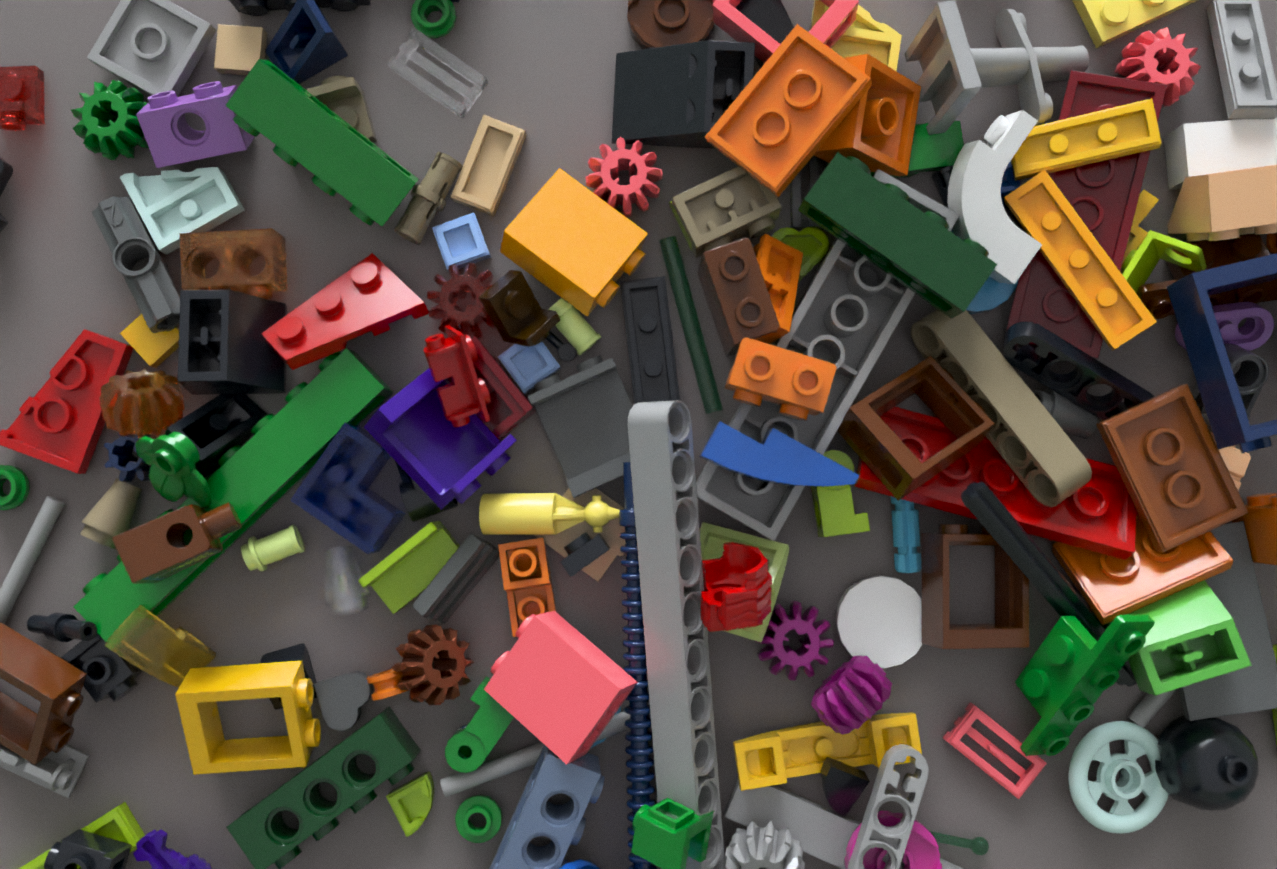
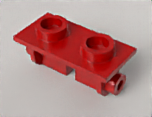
(455, 359)

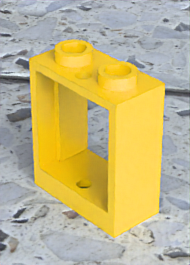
(203, 728)

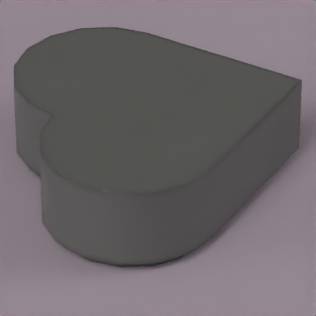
(342, 699)

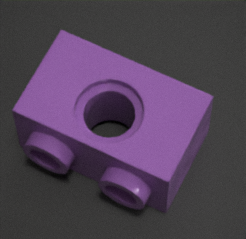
(175, 142)

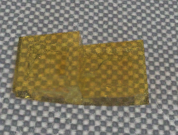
(158, 647)

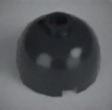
(1206, 763)

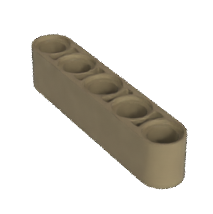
(1023, 427)

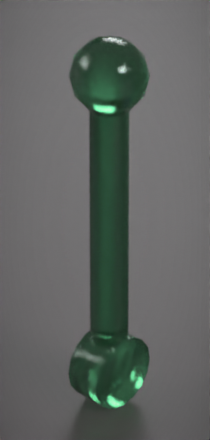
(978, 845)

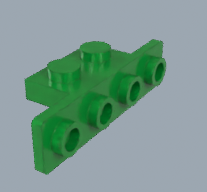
(1071, 675)

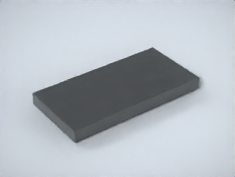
(1253, 686)

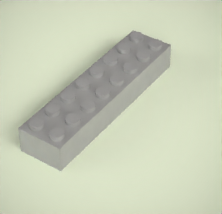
(839, 320)

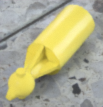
(539, 513)

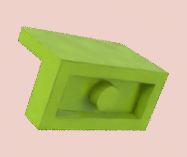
(411, 566)

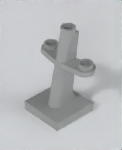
(957, 72)

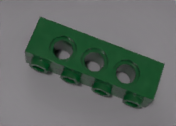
(261, 828)

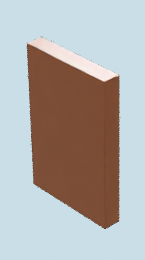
(1172, 468)

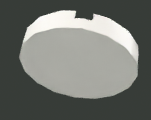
(880, 620)

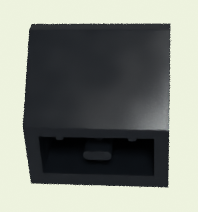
(224, 343)

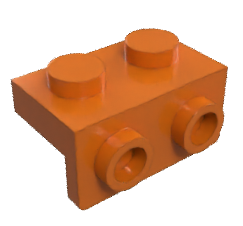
(780, 377)

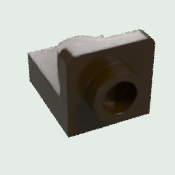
(517, 311)

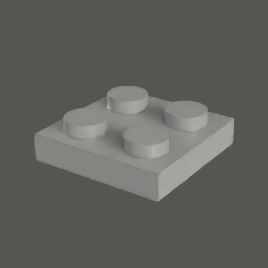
(152, 44)

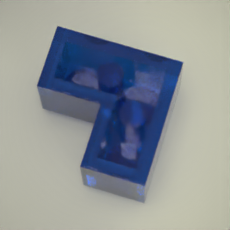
(340, 492)

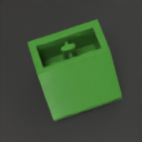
(1188, 643)

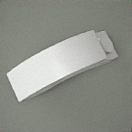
(976, 196)

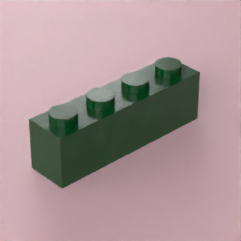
(897, 235)

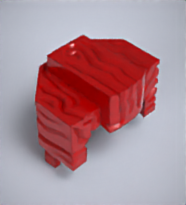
(735, 589)

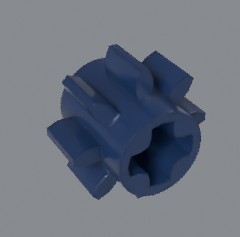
(122, 459)

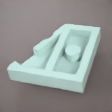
(182, 203)

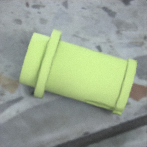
(574, 327)
(272, 548)

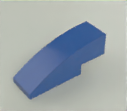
(774, 459)

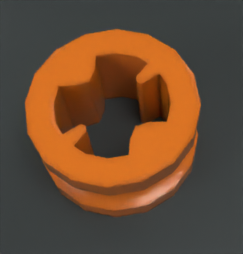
(385, 684)

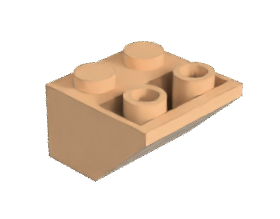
(1226, 205)

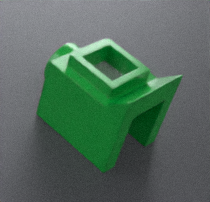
(670, 834)

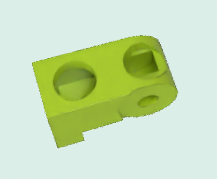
(835, 504)

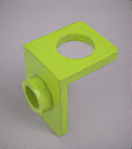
(1157, 246)

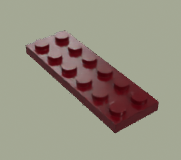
(1104, 199)

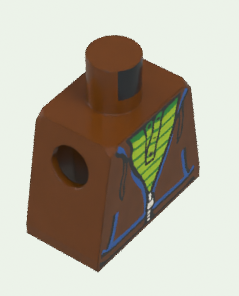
(158, 547)

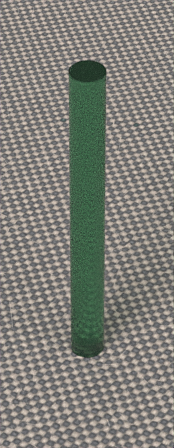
(690, 324)

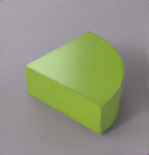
(412, 802)

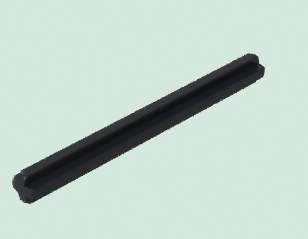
(1034, 563)

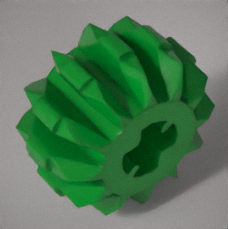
(97, 118)

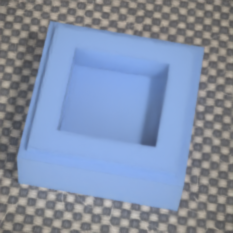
(461, 241)
(529, 364)

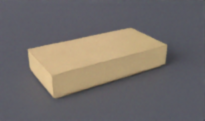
(488, 165)

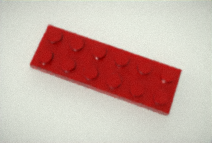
(1093, 518)

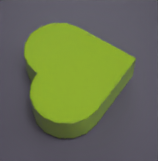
(810, 241)

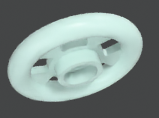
(1132, 780)

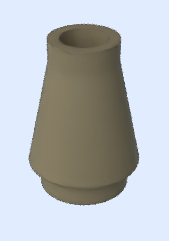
(111, 514)

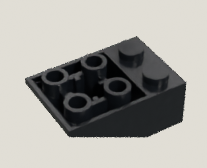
(678, 91)

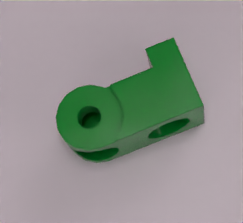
(475, 740)

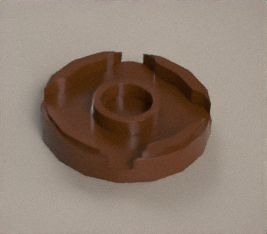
(669, 21)

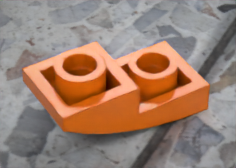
(526, 579)

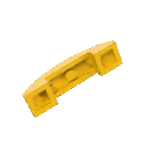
(802, 749)

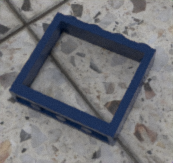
(1208, 352)

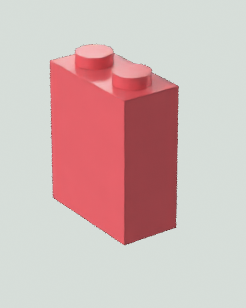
(559, 685)

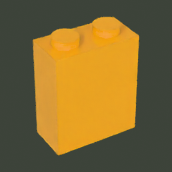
(574, 243)

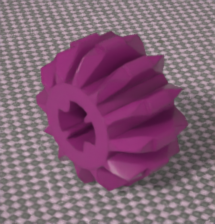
(810, 645)
(851, 694)

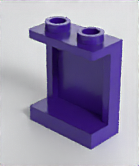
(430, 449)

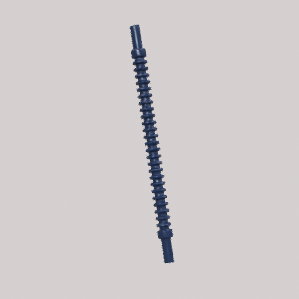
(636, 669)

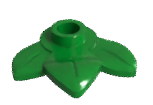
(173, 467)

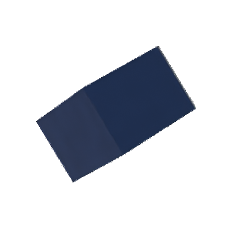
(305, 43)

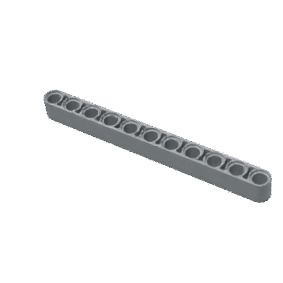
(671, 613)

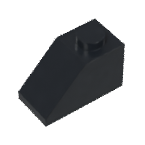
(218, 428)

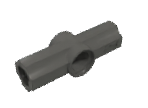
(129, 243)

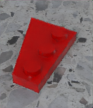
(66, 415)

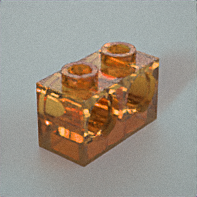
(235, 253)

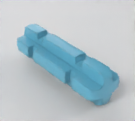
(906, 536)

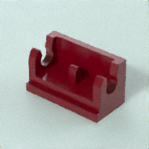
(508, 404)

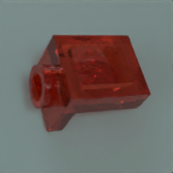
(21, 97)

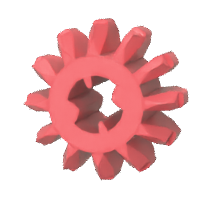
(1167, 55)
(641, 176)

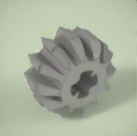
(763, 849)

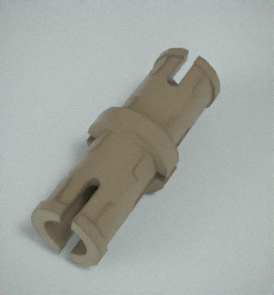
(428, 198)

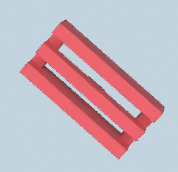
(963, 726)

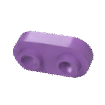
(1251, 335)

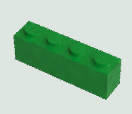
(321, 142)

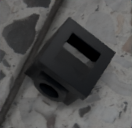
(119, 673)
(88, 852)

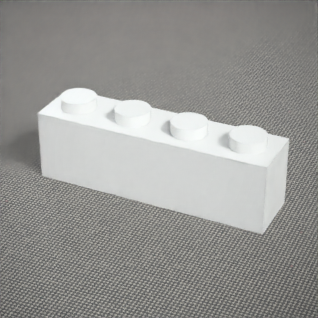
(1219, 147)

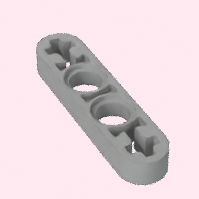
(891, 838)

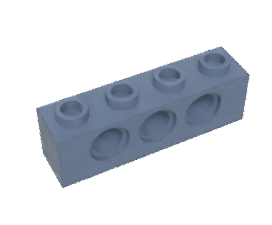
(539, 817)

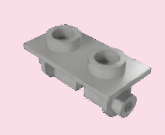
(55, 772)

